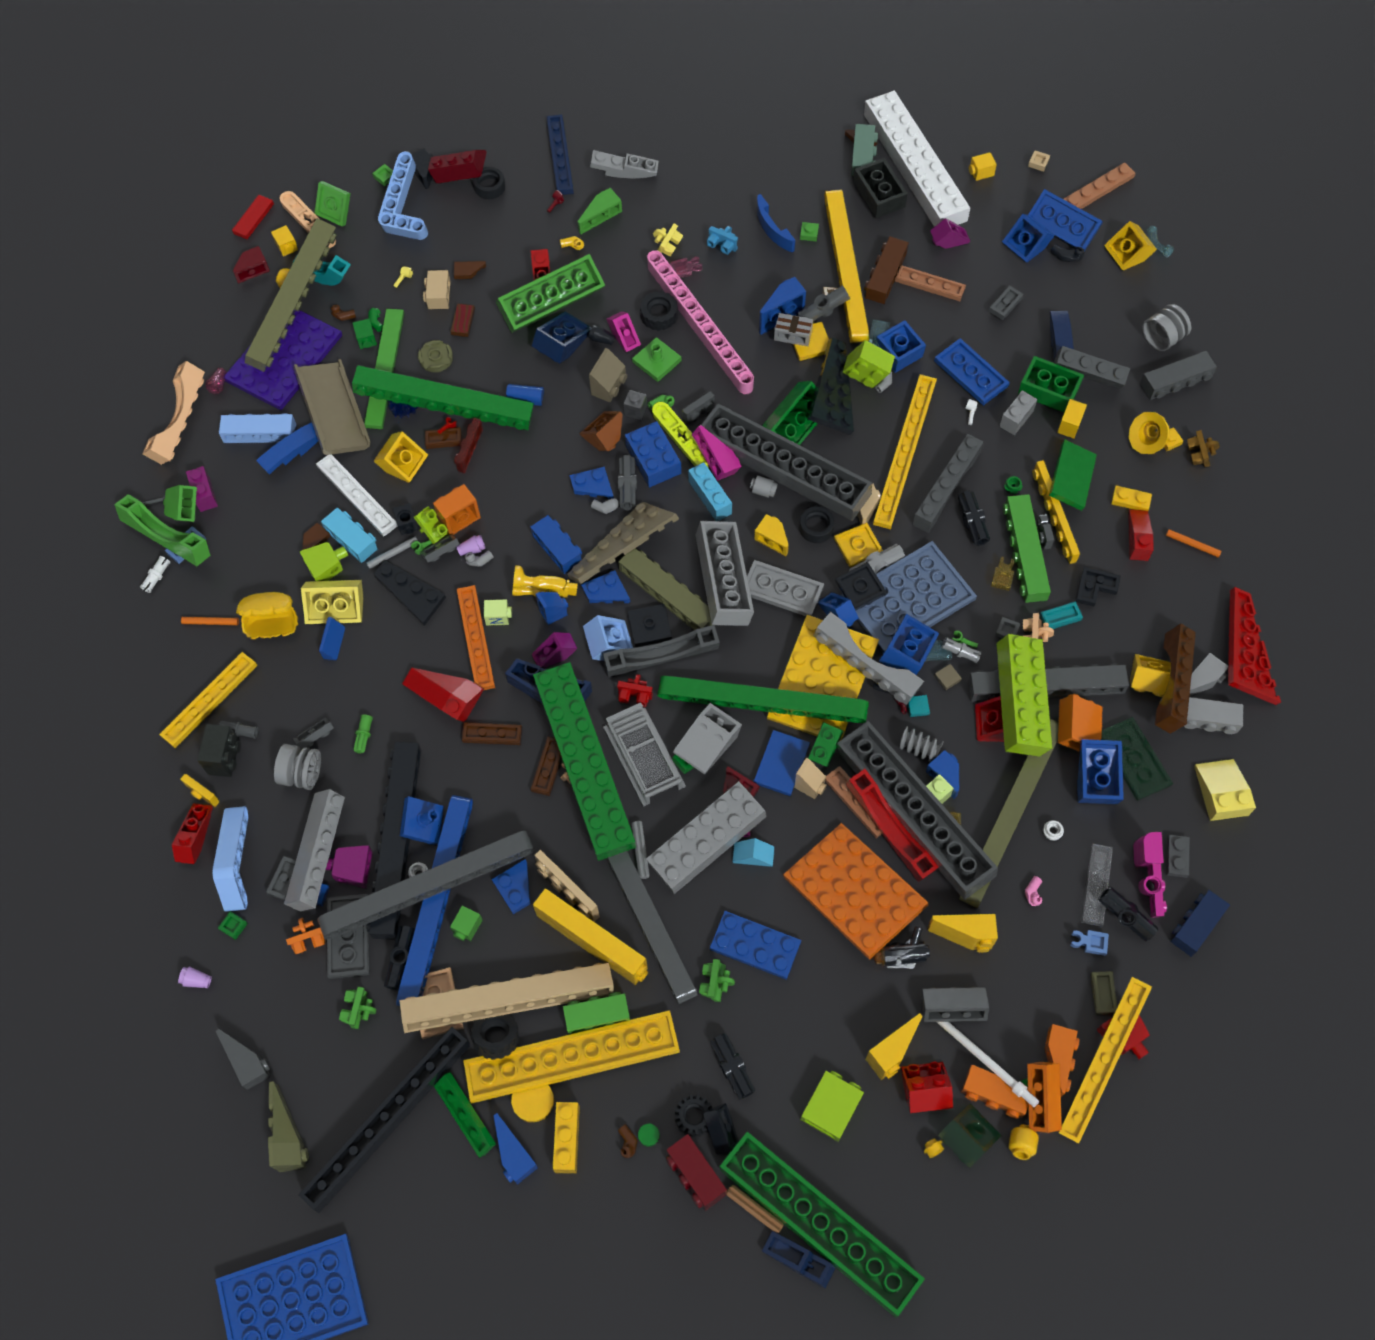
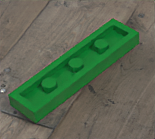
(464, 1115)

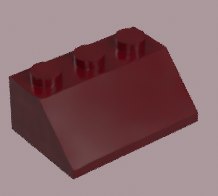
(457, 166)

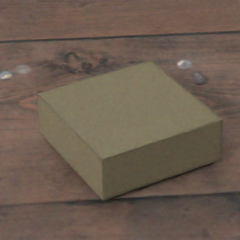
(948, 677)

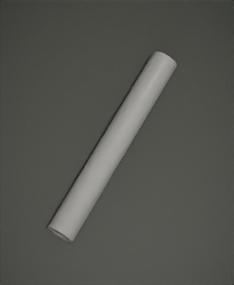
(390, 553)

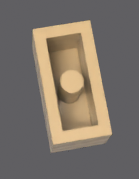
(437, 289)

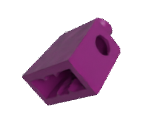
(351, 865)

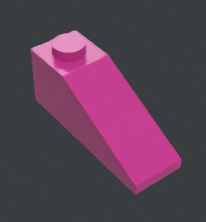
(718, 455)

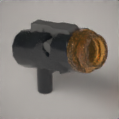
(904, 954)

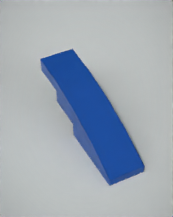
(288, 448)

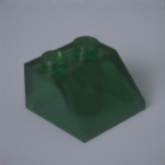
(969, 1135)

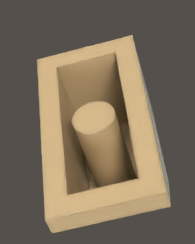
(870, 506)
(810, 779)

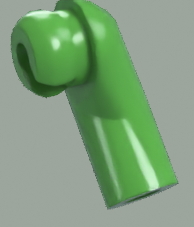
(662, 398)

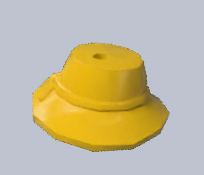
(1144, 435)

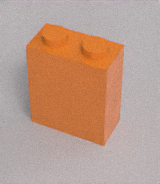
(1078, 721)

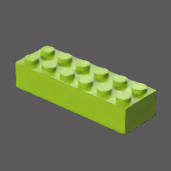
(1024, 695)

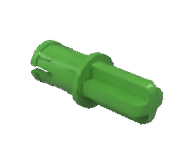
(362, 734)

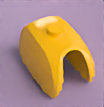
(267, 615)

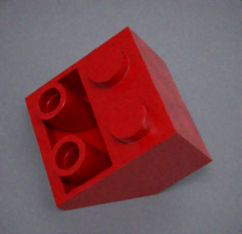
(927, 1087)

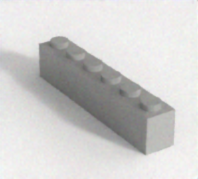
(314, 850)

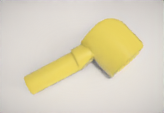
(405, 272)

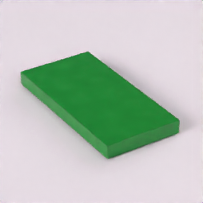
(1073, 475)

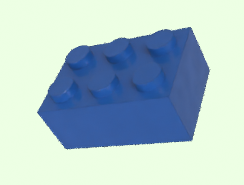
(653, 454)

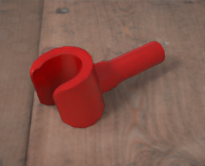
(448, 425)

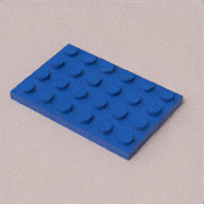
(295, 1295)

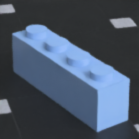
(256, 428)

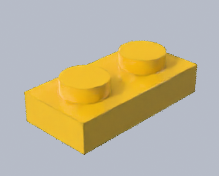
(1131, 498)

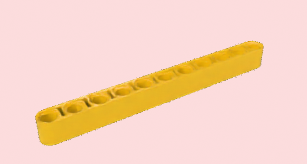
(846, 265)

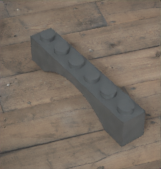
(943, 488)
(633, 659)

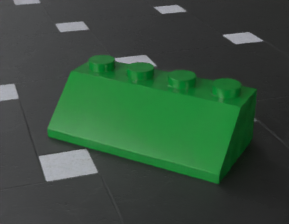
(791, 416)

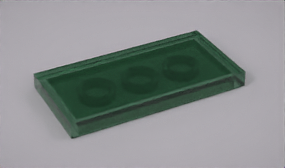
(1140, 764)

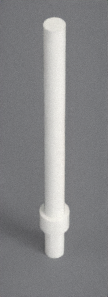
(1017, 1087)

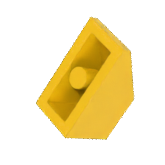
(772, 534)

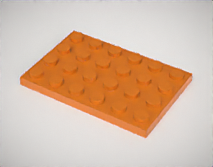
(855, 890)

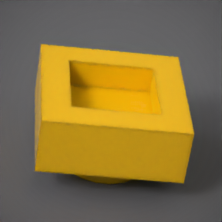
(1174, 440)

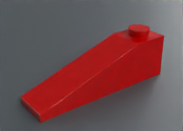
(448, 693)

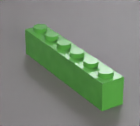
(1027, 548)

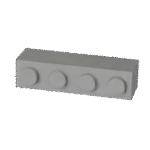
(1214, 715)

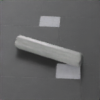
(640, 849)

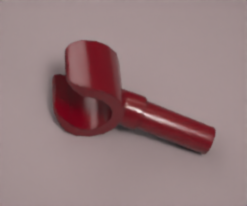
(558, 199)

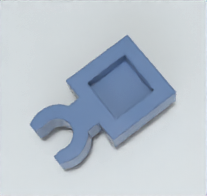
(1093, 941)

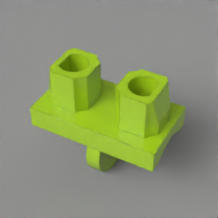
(430, 524)

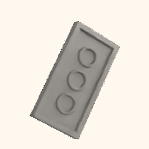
(784, 588)

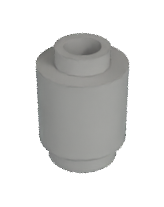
(763, 486)

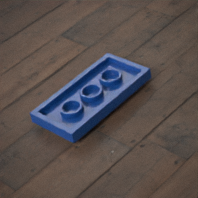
(1065, 220)
(971, 371)
(755, 945)

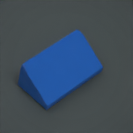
(331, 639)

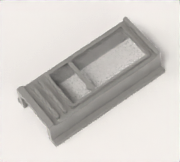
(642, 752)

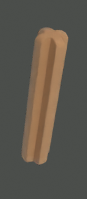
(754, 1209)

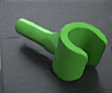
(414, 545)
(959, 634)

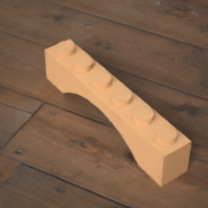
(186, 383)

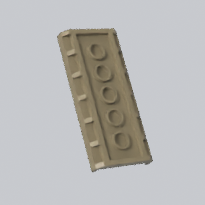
(332, 408)

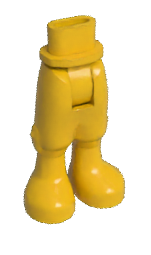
(531, 585)

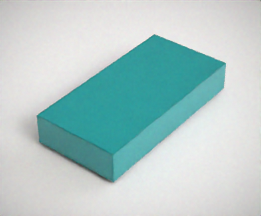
(1061, 615)

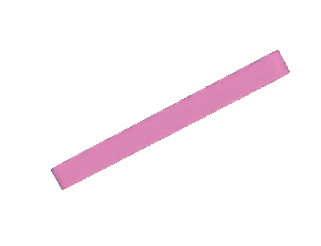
(701, 323)

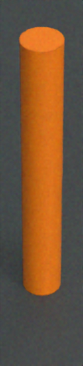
(1193, 543)
(209, 621)

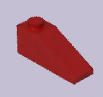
(1140, 535)

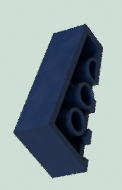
(521, 676)

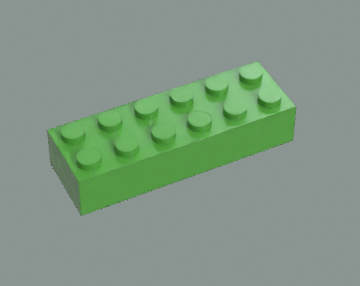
(550, 293)

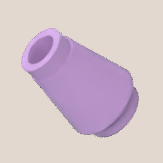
(473, 544)
(194, 978)

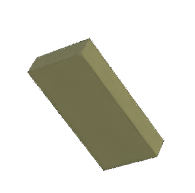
(1104, 993)

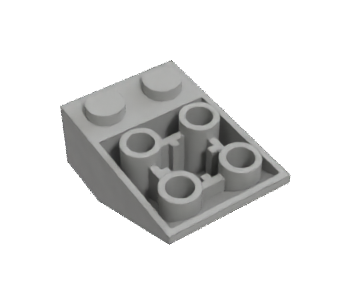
(708, 738)

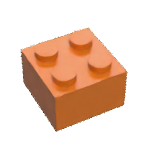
(457, 509)

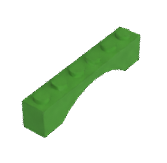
(186, 545)

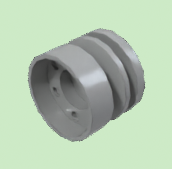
(1166, 327)
(297, 766)

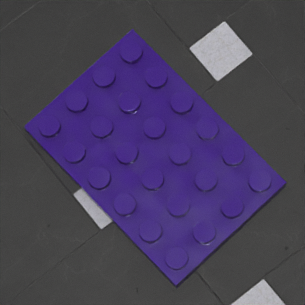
(304, 345)

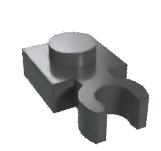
(1045, 535)

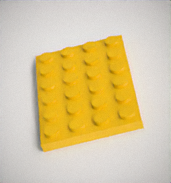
(820, 671)

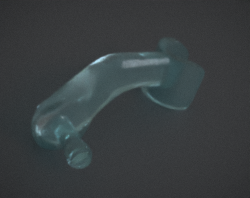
(1152, 233)

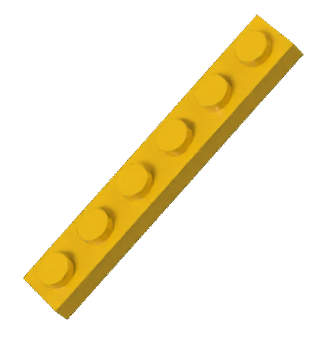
(1057, 514)
(208, 699)

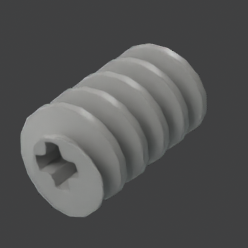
(920, 745)

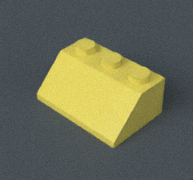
(332, 599)

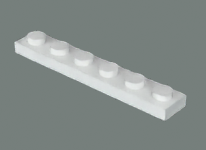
(357, 495)

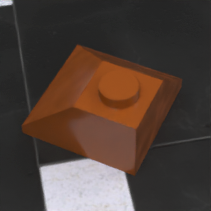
(604, 430)

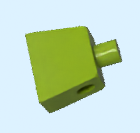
(323, 561)

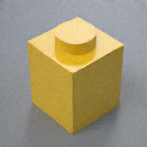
(982, 166)
(284, 240)

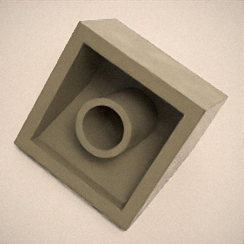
(607, 376)

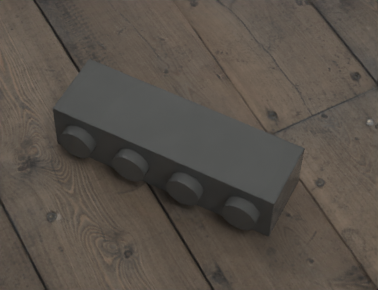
(1093, 367)
(1178, 375)

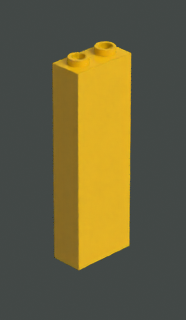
(591, 937)

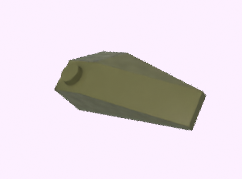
(285, 1145)

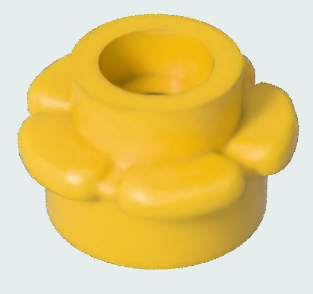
(933, 1148)

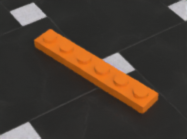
(475, 637)

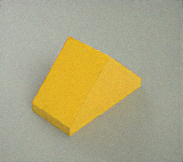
(1072, 418)

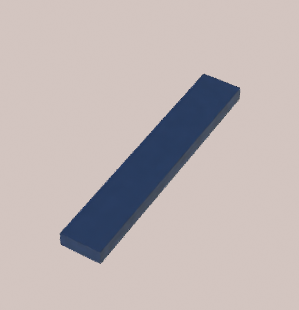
(560, 154)

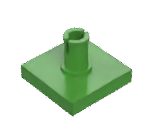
(332, 203)
(656, 359)

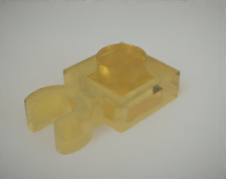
(1003, 575)

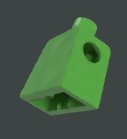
(180, 503)

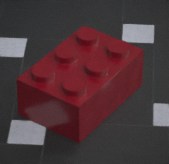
(695, 1173)

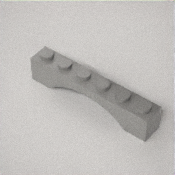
(898, 682)

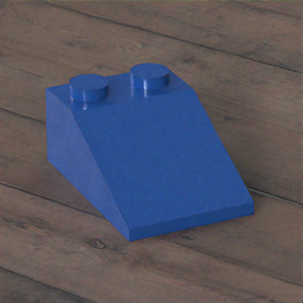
(786, 299)
(909, 645)
(1100, 772)

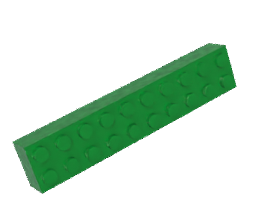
(584, 762)
(822, 1224)

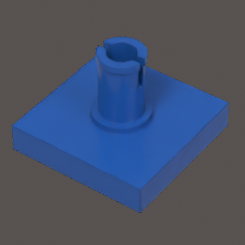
(421, 820)

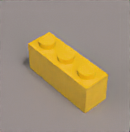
(566, 1137)

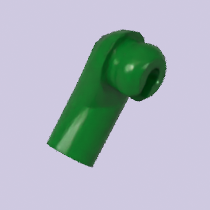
(373, 315)

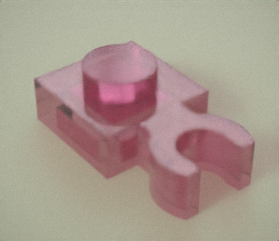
(684, 267)

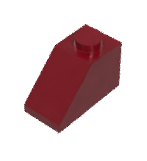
(250, 265)

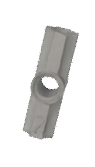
(884, 559)

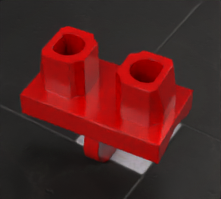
(635, 688)

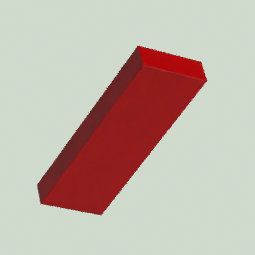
(253, 217)

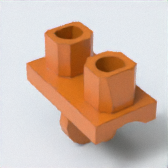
(297, 942)

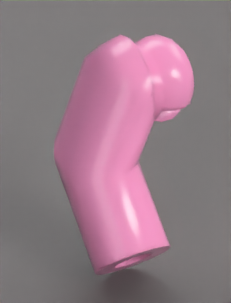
(1031, 891)

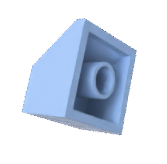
(606, 635)

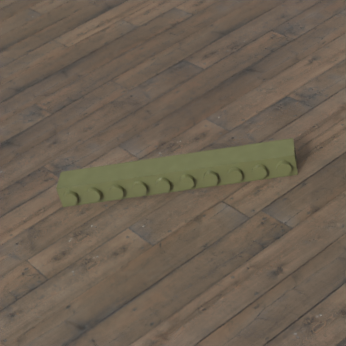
(290, 295)

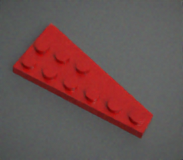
(1247, 653)

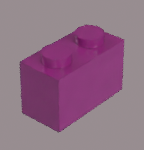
(204, 495)

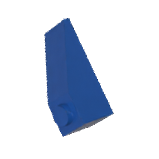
(513, 1155)

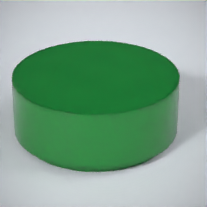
(648, 1135)

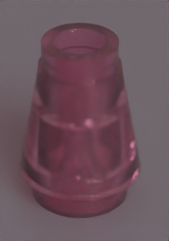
(216, 381)

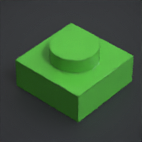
(383, 174)
(809, 231)

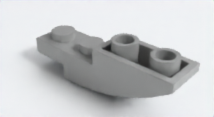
(624, 167)

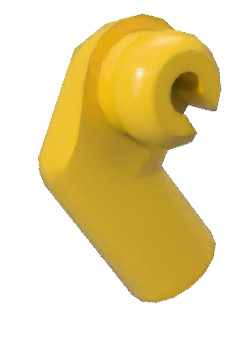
(573, 242)

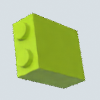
(832, 1105)

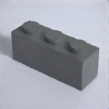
(954, 1004)

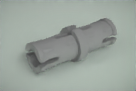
(961, 650)

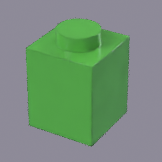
(466, 924)

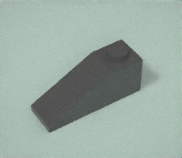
(246, 1064)

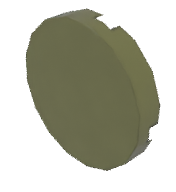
(435, 356)

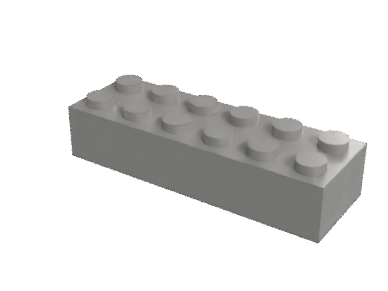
(724, 573)
(706, 837)

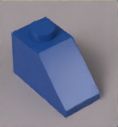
(551, 606)
(839, 606)
(948, 767)

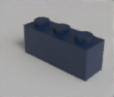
(1199, 922)

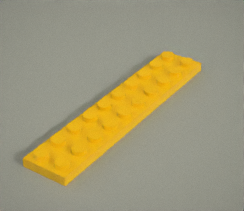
(572, 1056)

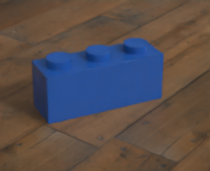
(556, 543)

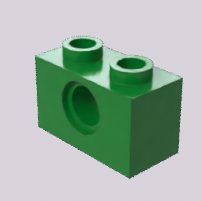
(825, 744)

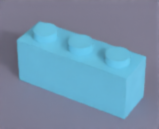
(710, 491)
(350, 534)

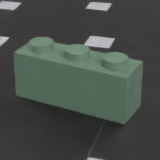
(864, 146)

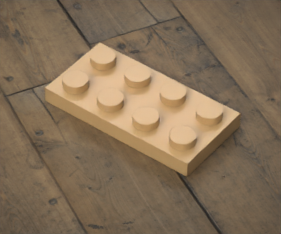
(563, 883)

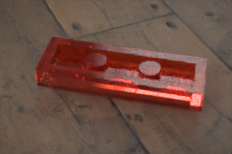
(468, 445)

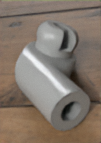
(885, 383)
(605, 507)
(478, 561)

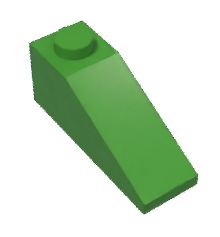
(602, 208)

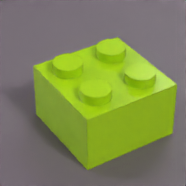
(868, 364)

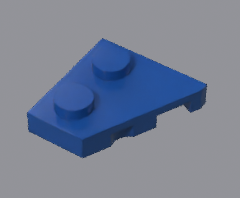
(592, 483)
(605, 589)
(514, 886)

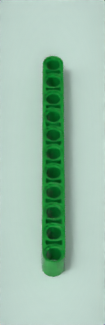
(763, 699)

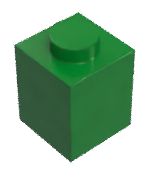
(364, 333)

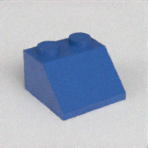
(1028, 237)
(903, 344)

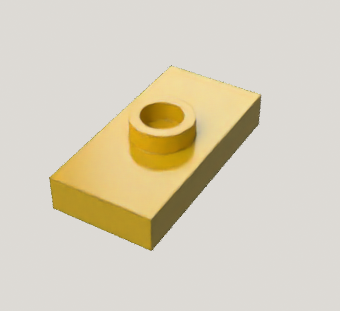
(199, 791)

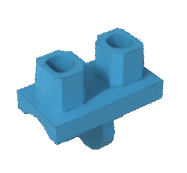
(724, 238)

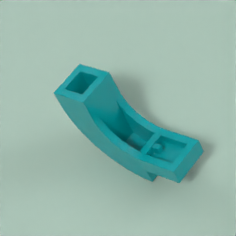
(332, 272)

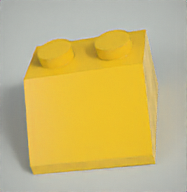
(1130, 246)
(401, 457)
(1150, 675)

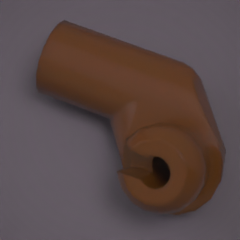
(341, 315)
(630, 1142)

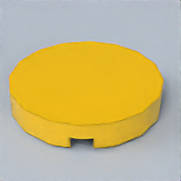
(533, 1104)

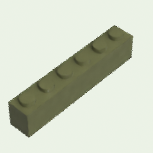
(665, 589)

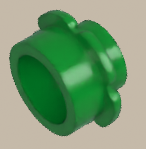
(1013, 481)

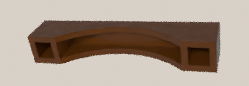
(1174, 705)

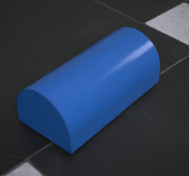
(526, 393)

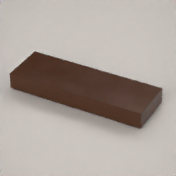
(492, 733)
(547, 768)

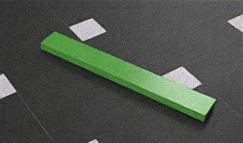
(386, 362)

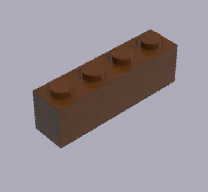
(886, 270)

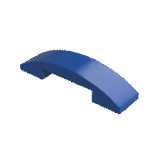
(781, 238)

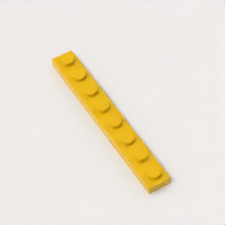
(1105, 1060)

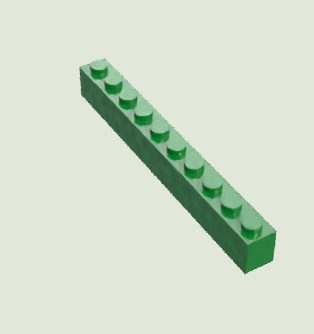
(442, 397)

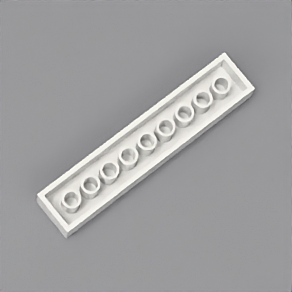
(916, 159)

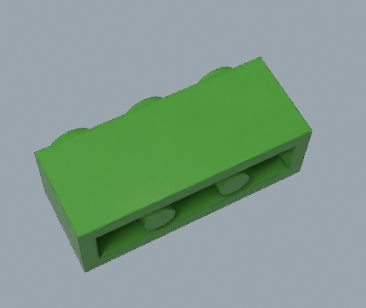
(596, 1012)

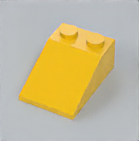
(970, 931)
(889, 1053)

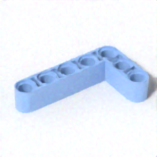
(398, 199)
(228, 859)

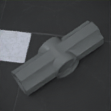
(825, 304)
(627, 482)

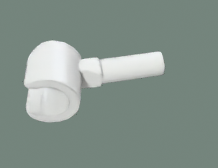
(971, 405)

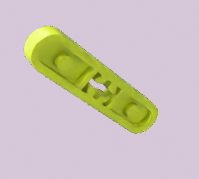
(672, 425)

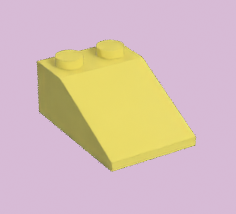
(1224, 790)

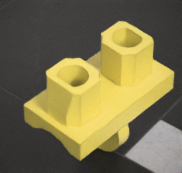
(661, 236)

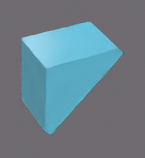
(753, 853)

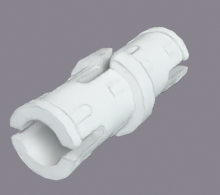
(155, 574)

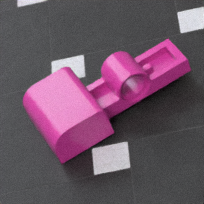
(1149, 855)

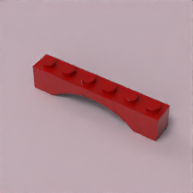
(875, 805)

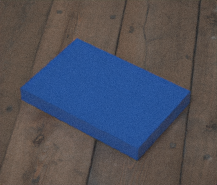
(781, 762)

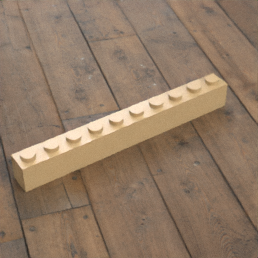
(505, 997)

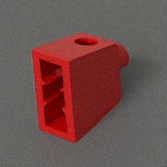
(1134, 1042)

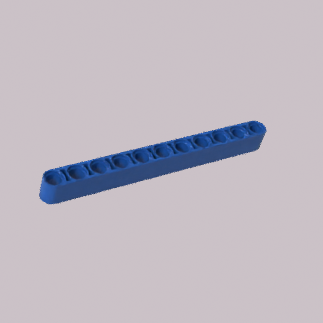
(434, 907)

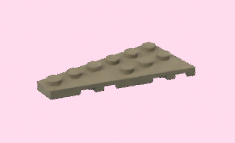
(622, 539)

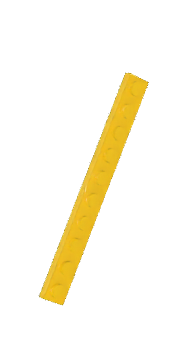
(904, 452)

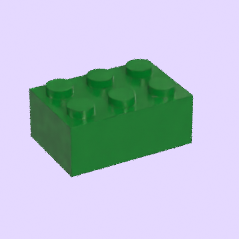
(1051, 383)

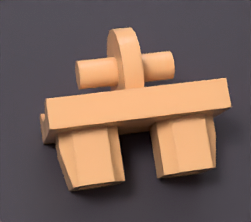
(1035, 625)

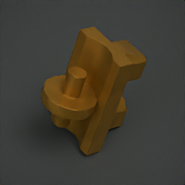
(1198, 442)

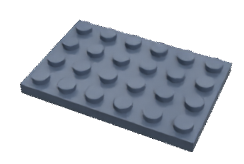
(919, 586)

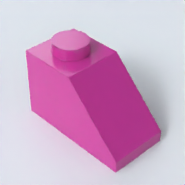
(624, 331)

